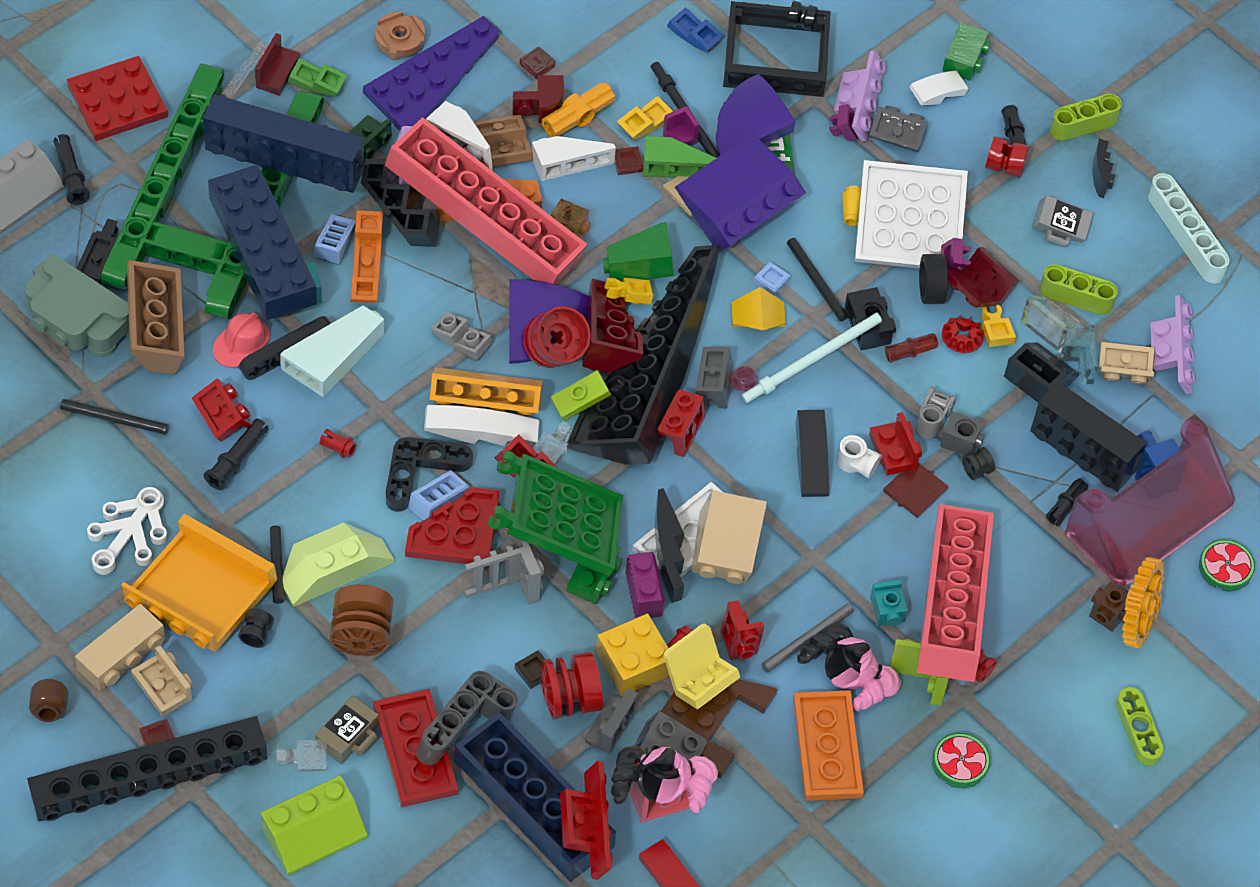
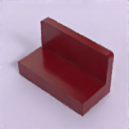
(275, 66)

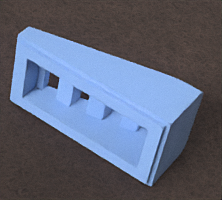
(332, 253)
(420, 499)

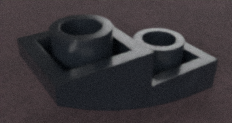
(1102, 169)

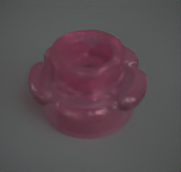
(744, 373)

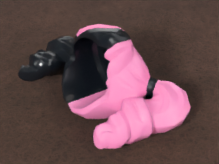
(851, 665)
(663, 776)

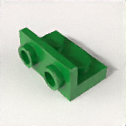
(590, 583)

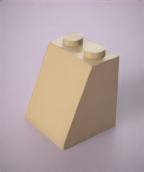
(728, 536)

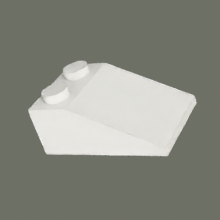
(460, 128)

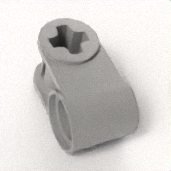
(934, 413)

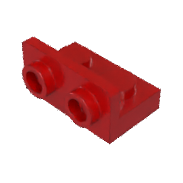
(221, 409)
(683, 420)
(896, 445)
(739, 636)

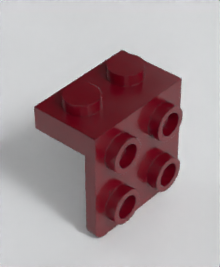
(983, 281)

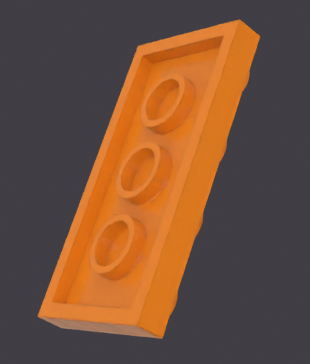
(827, 745)

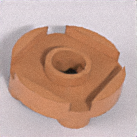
(395, 46)

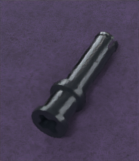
(72, 177)
(230, 461)

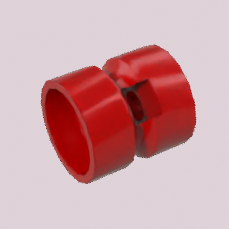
(1006, 156)

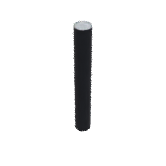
(276, 559)

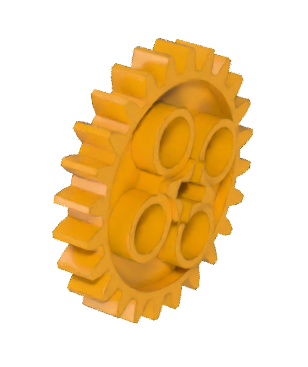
(1143, 602)

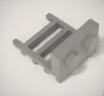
(519, 567)

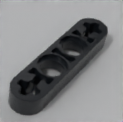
(269, 356)

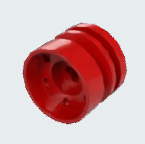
(570, 334)
(566, 686)

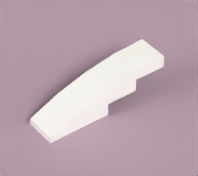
(472, 424)

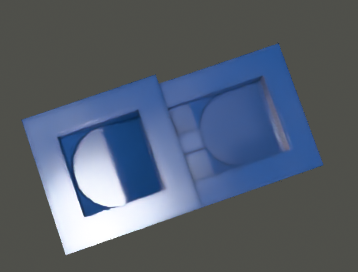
(692, 30)

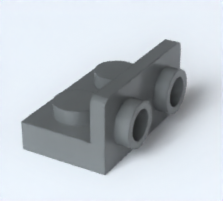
(898, 128)
(612, 721)

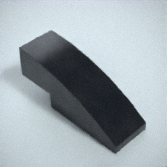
(812, 453)

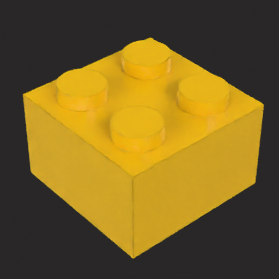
(633, 654)

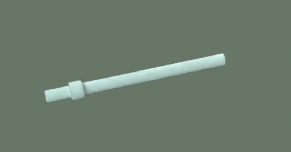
(767, 384)

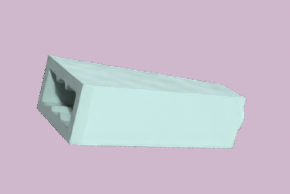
(332, 351)

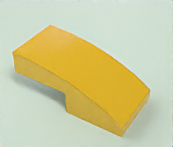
(644, 120)

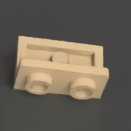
(1125, 362)
(163, 682)

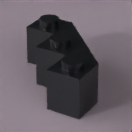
(400, 204)

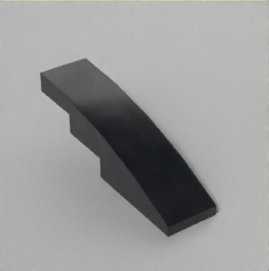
(668, 541)

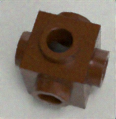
(1109, 606)

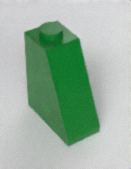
(641, 255)

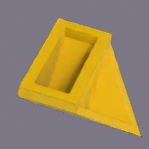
(758, 310)

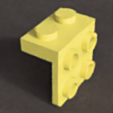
(697, 669)

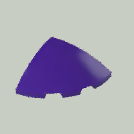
(752, 110)
(528, 300)

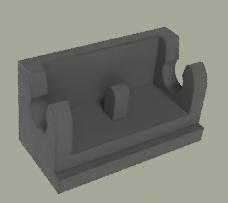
(715, 375)

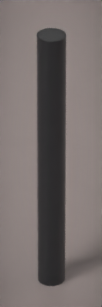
(817, 279)
(114, 416)

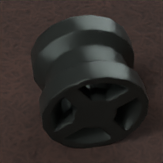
(978, 463)

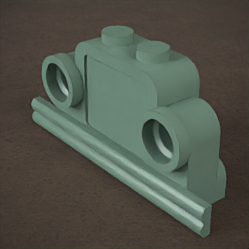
(75, 308)

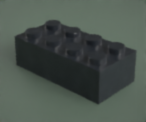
(1087, 436)

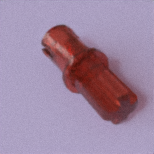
(911, 347)

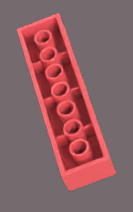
(485, 203)
(956, 593)

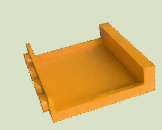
(202, 584)

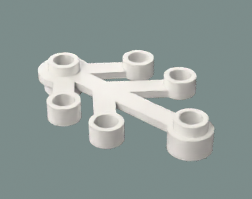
(128, 527)

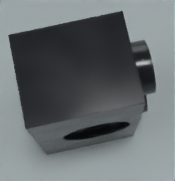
(863, 304)

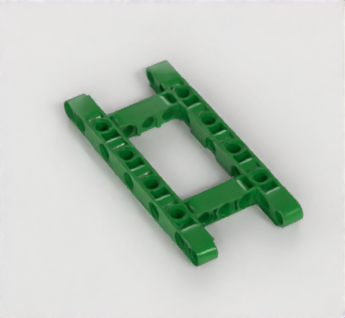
(143, 233)

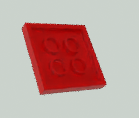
(117, 98)

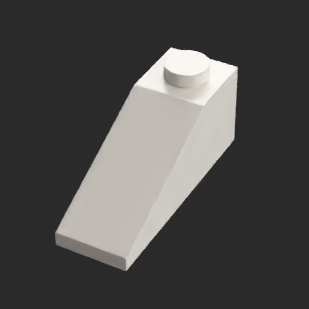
(566, 156)

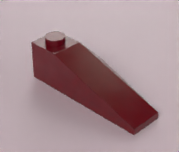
(612, 332)

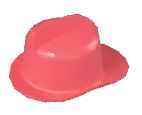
(240, 338)

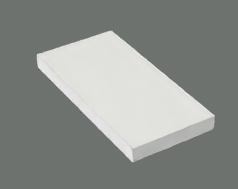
(688, 518)

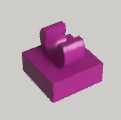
(843, 123)
(954, 253)

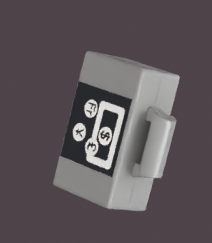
(1061, 220)

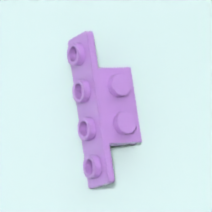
(861, 91)
(1172, 344)

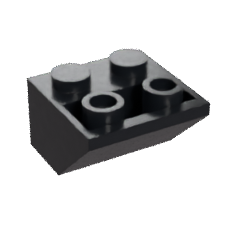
(1037, 370)

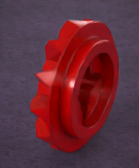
(961, 343)

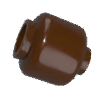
(48, 700)

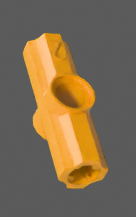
(578, 110)

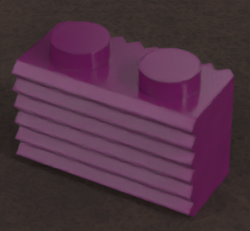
(644, 585)

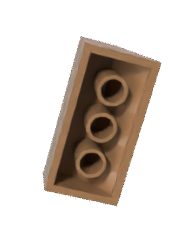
(155, 316)

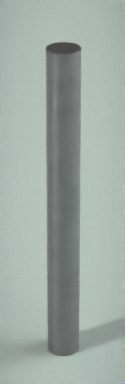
(796, 645)

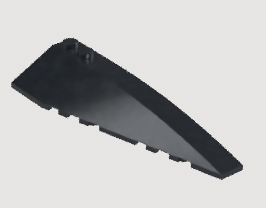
(628, 420)

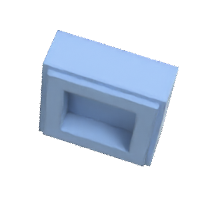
(771, 278)

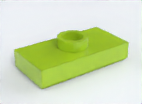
(580, 395)

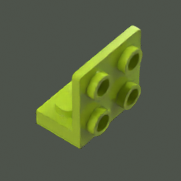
(905, 661)

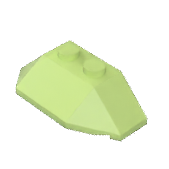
(332, 561)

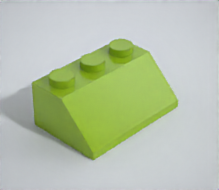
(313, 825)

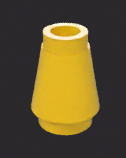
(850, 205)

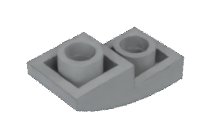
(459, 335)

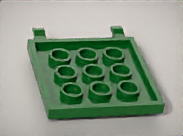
(561, 513)

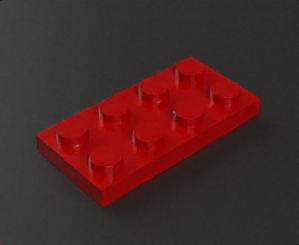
(401, 726)

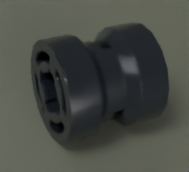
(808, 15)
(256, 628)

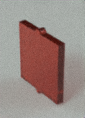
(916, 490)

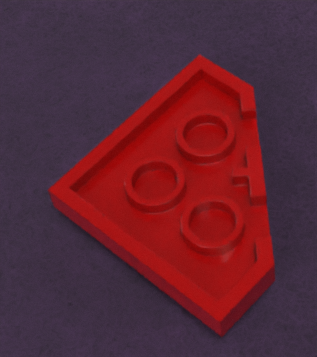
(456, 529)

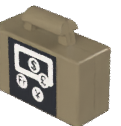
(348, 729)

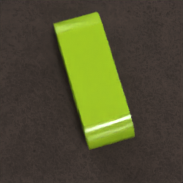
(1085, 117)
(1078, 289)

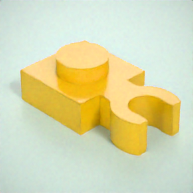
(633, 290)
(997, 330)

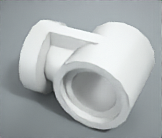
(864, 461)

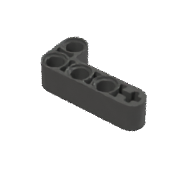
(475, 701)

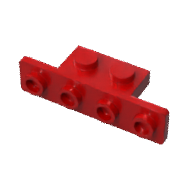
(586, 820)

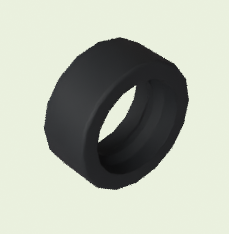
(933, 279)

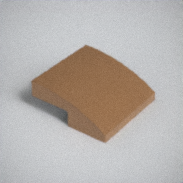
(506, 140)

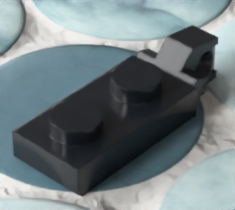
(98, 250)

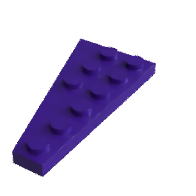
(431, 76)

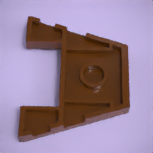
(711, 715)

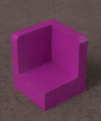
(681, 126)

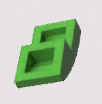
(314, 79)

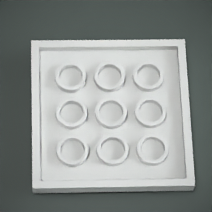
(908, 212)

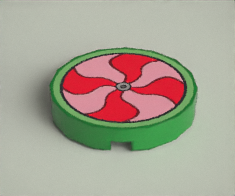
(1226, 565)
(961, 760)

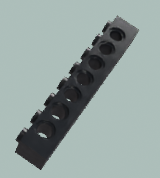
(156, 756)

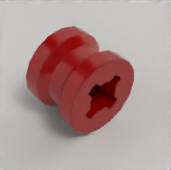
(985, 666)

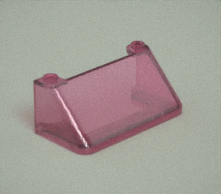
(1156, 510)

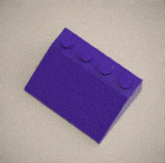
(739, 191)

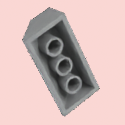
(25, 182)

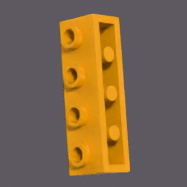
(486, 390)

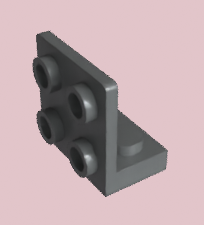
(667, 732)

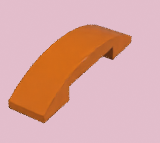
(367, 256)

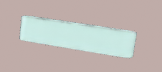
(1188, 228)

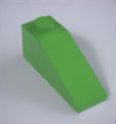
(672, 158)

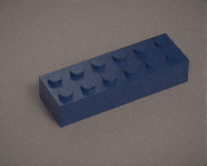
(283, 143)
(262, 242)
(522, 788)

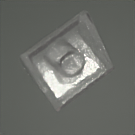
(1050, 321)

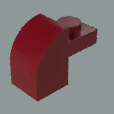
(540, 102)

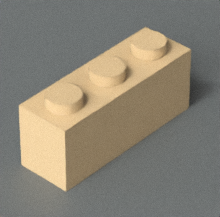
(120, 647)

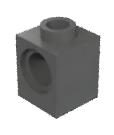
(964, 425)

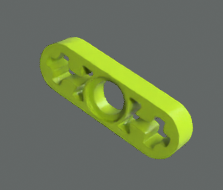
(1137, 738)

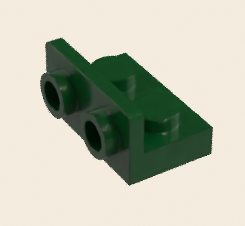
(374, 134)

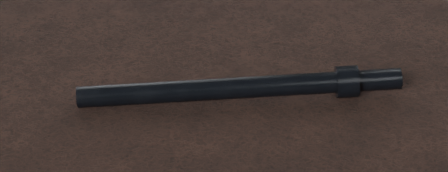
(668, 85)

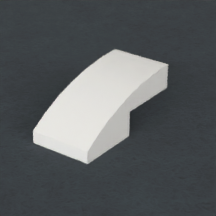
(937, 87)

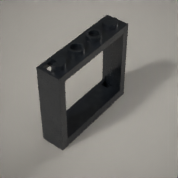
(780, 80)

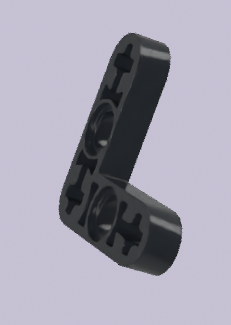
(411, 461)

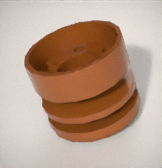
(361, 620)

